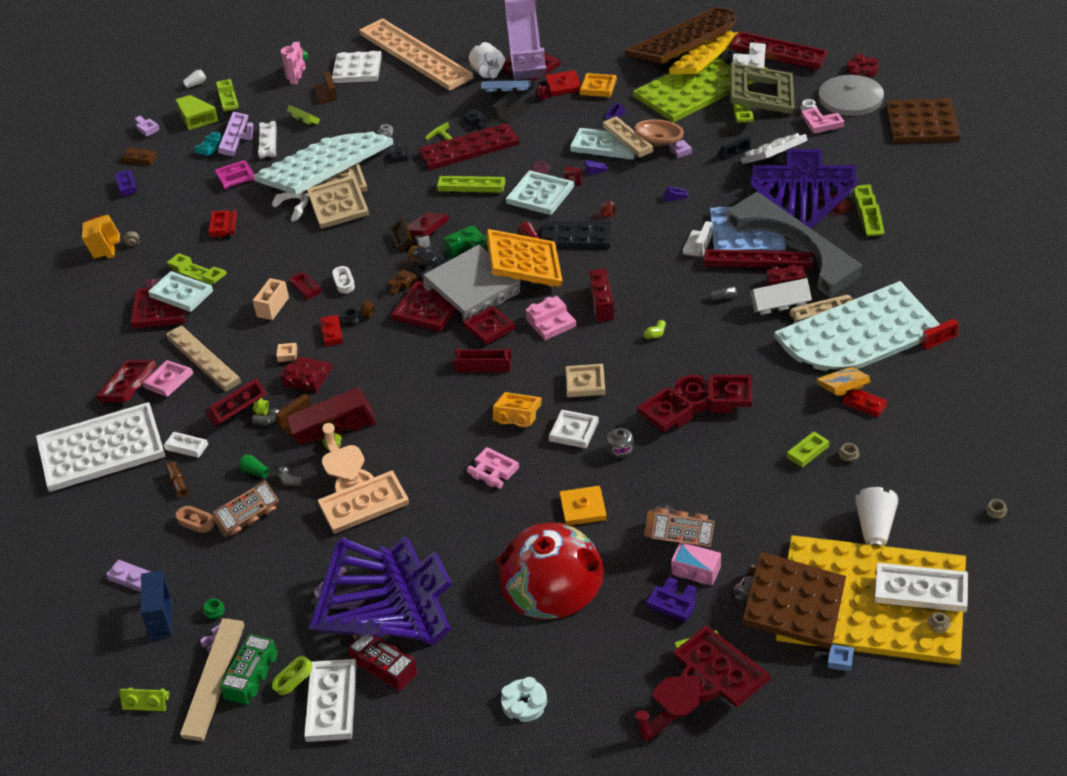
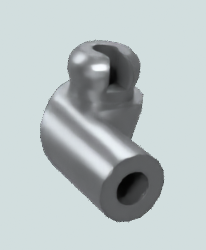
(286, 479)

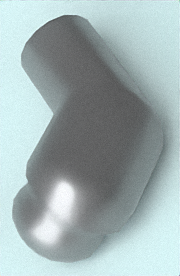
(727, 293)
(265, 420)

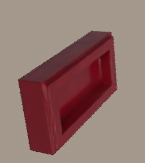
(305, 285)

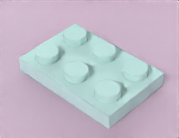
(180, 291)

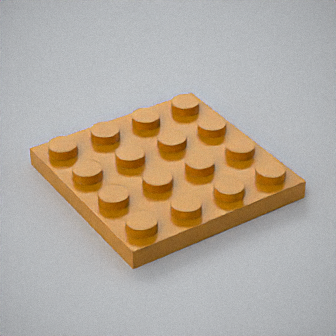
(523, 258)

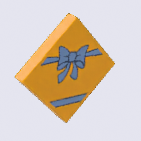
(843, 380)

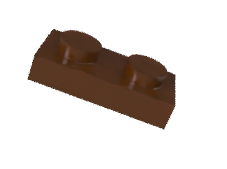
(139, 156)

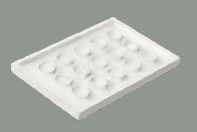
(99, 446)

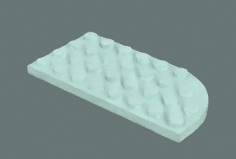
(321, 161)
(859, 330)

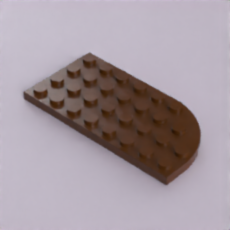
(684, 36)

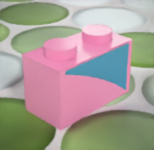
(696, 563)

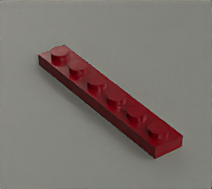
(761, 259)

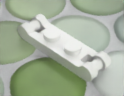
(267, 140)

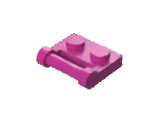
(239, 169)

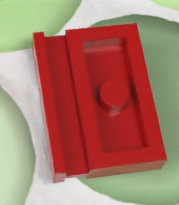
(222, 223)

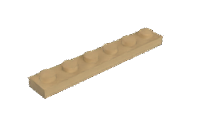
(203, 358)

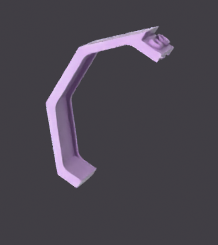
(524, 42)

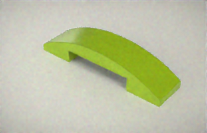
(227, 95)
(742, 113)
(183, 265)

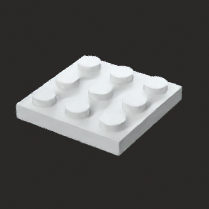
(357, 67)
(777, 146)

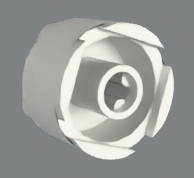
(486, 60)

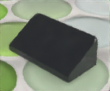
(735, 147)

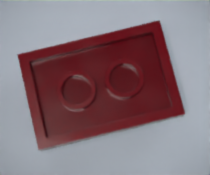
(126, 381)

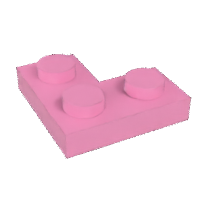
(820, 123)

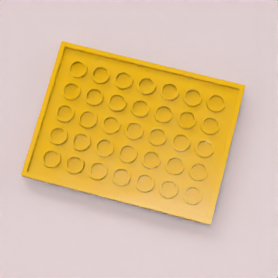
(881, 626)

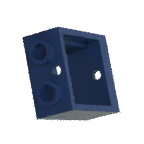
(156, 605)

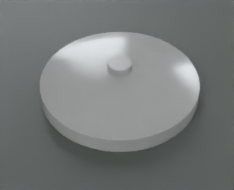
(851, 95)

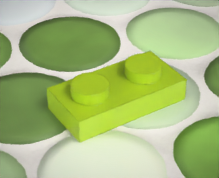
(298, 114)
(808, 449)

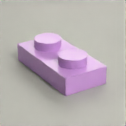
(126, 575)

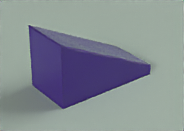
(616, 110)
(594, 167)
(673, 193)

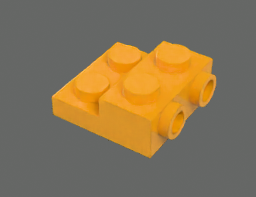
(516, 409)

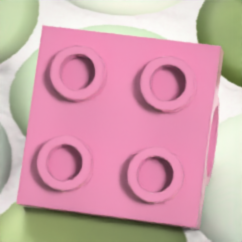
(293, 62)

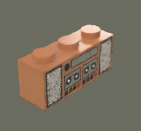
(245, 509)
(679, 527)

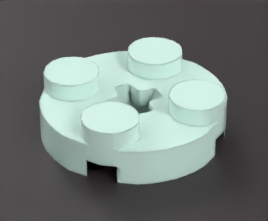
(520, 689)

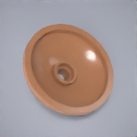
(659, 132)

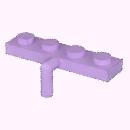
(234, 133)

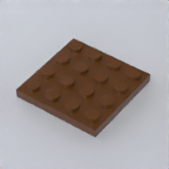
(922, 120)
(794, 600)

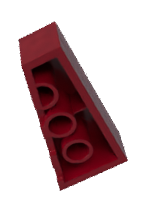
(342, 411)

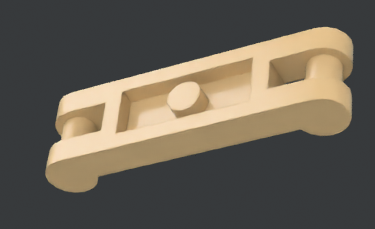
(806, 311)

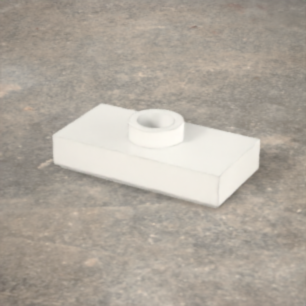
(185, 444)

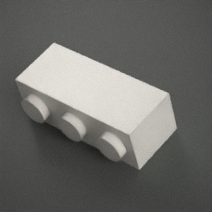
(781, 296)

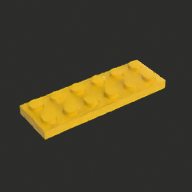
(701, 56)

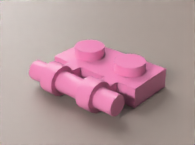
(496, 464)

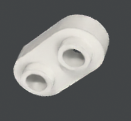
(343, 279)

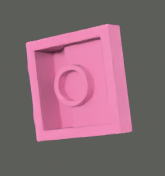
(550, 317)

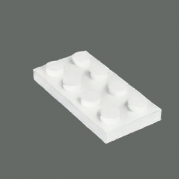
(921, 587)
(331, 700)

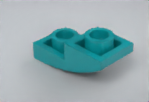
(210, 145)

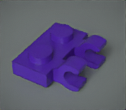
(671, 604)

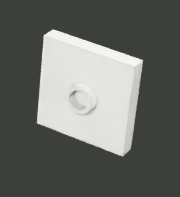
(573, 428)

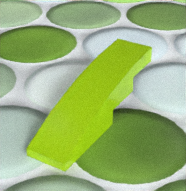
(868, 210)

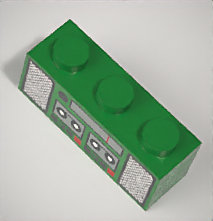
(248, 669)

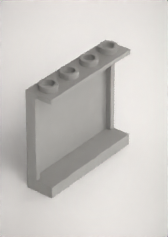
(469, 283)

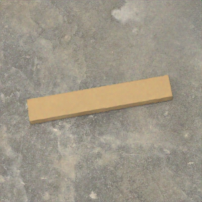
(208, 689)

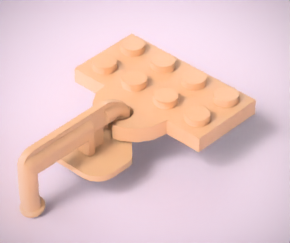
(358, 493)

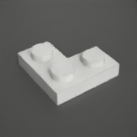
(755, 58)

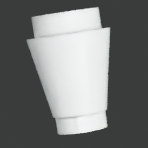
(194, 79)

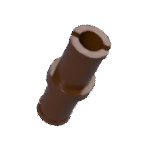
(176, 479)

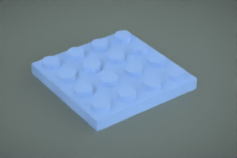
(729, 239)

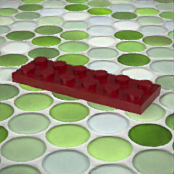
(781, 50)
(468, 146)

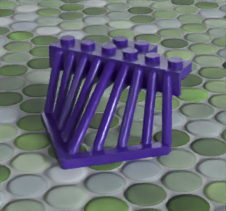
(805, 171)
(413, 591)

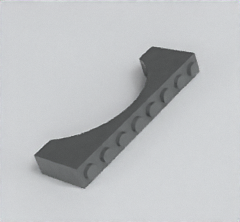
(760, 214)

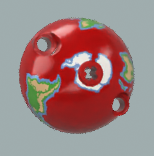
(544, 572)

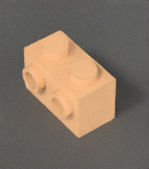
(270, 299)

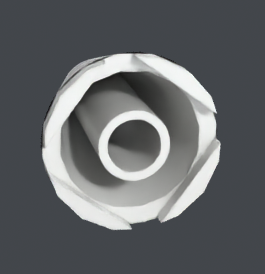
(876, 514)

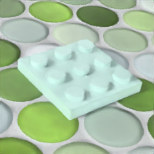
(540, 192)

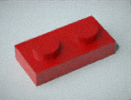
(331, 330)
(940, 334)
(865, 402)

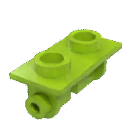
(143, 699)

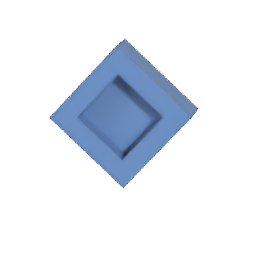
(840, 657)

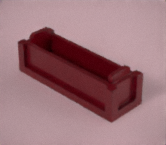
(482, 360)

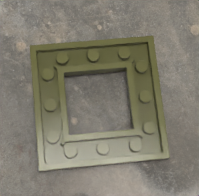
(784, 88)

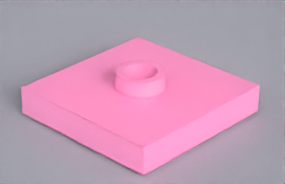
(167, 378)

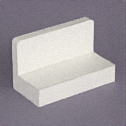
(698, 241)

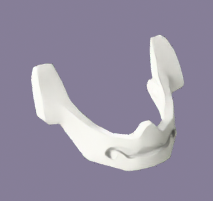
(303, 196)

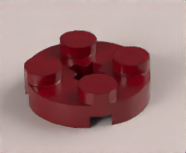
(863, 66)

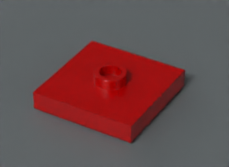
(563, 83)

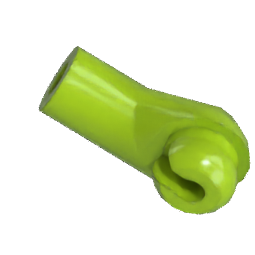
(656, 331)

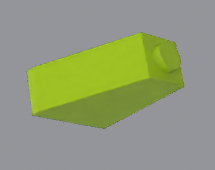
(196, 112)

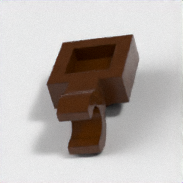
(402, 280)

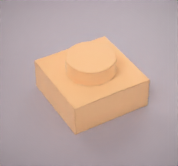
(286, 352)

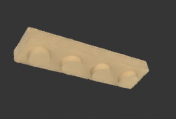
(627, 136)

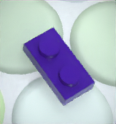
(125, 182)

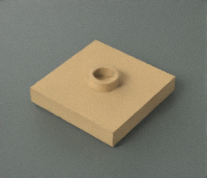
(585, 380)

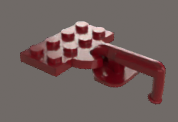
(710, 670)

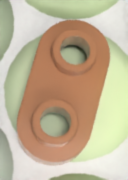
(195, 519)

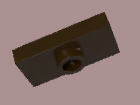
(401, 235)

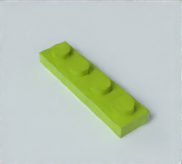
(471, 184)

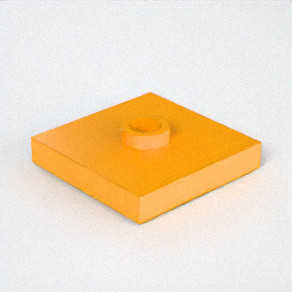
(598, 85)
(583, 505)

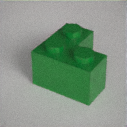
(464, 240)

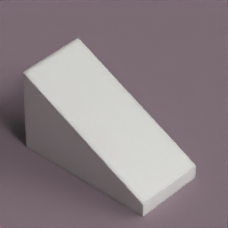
(422, 241)

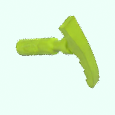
(440, 130)

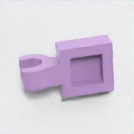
(147, 126)

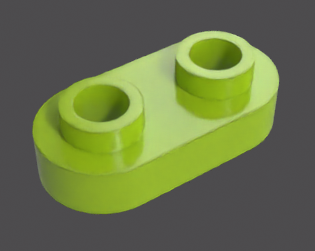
(292, 675)

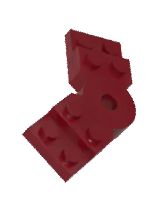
(695, 395)

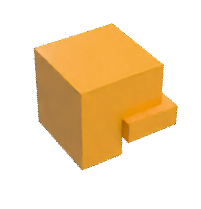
(100, 236)

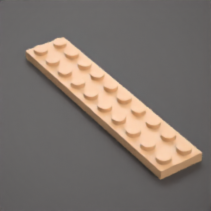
(416, 54)

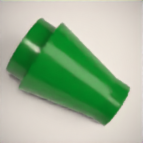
(253, 466)

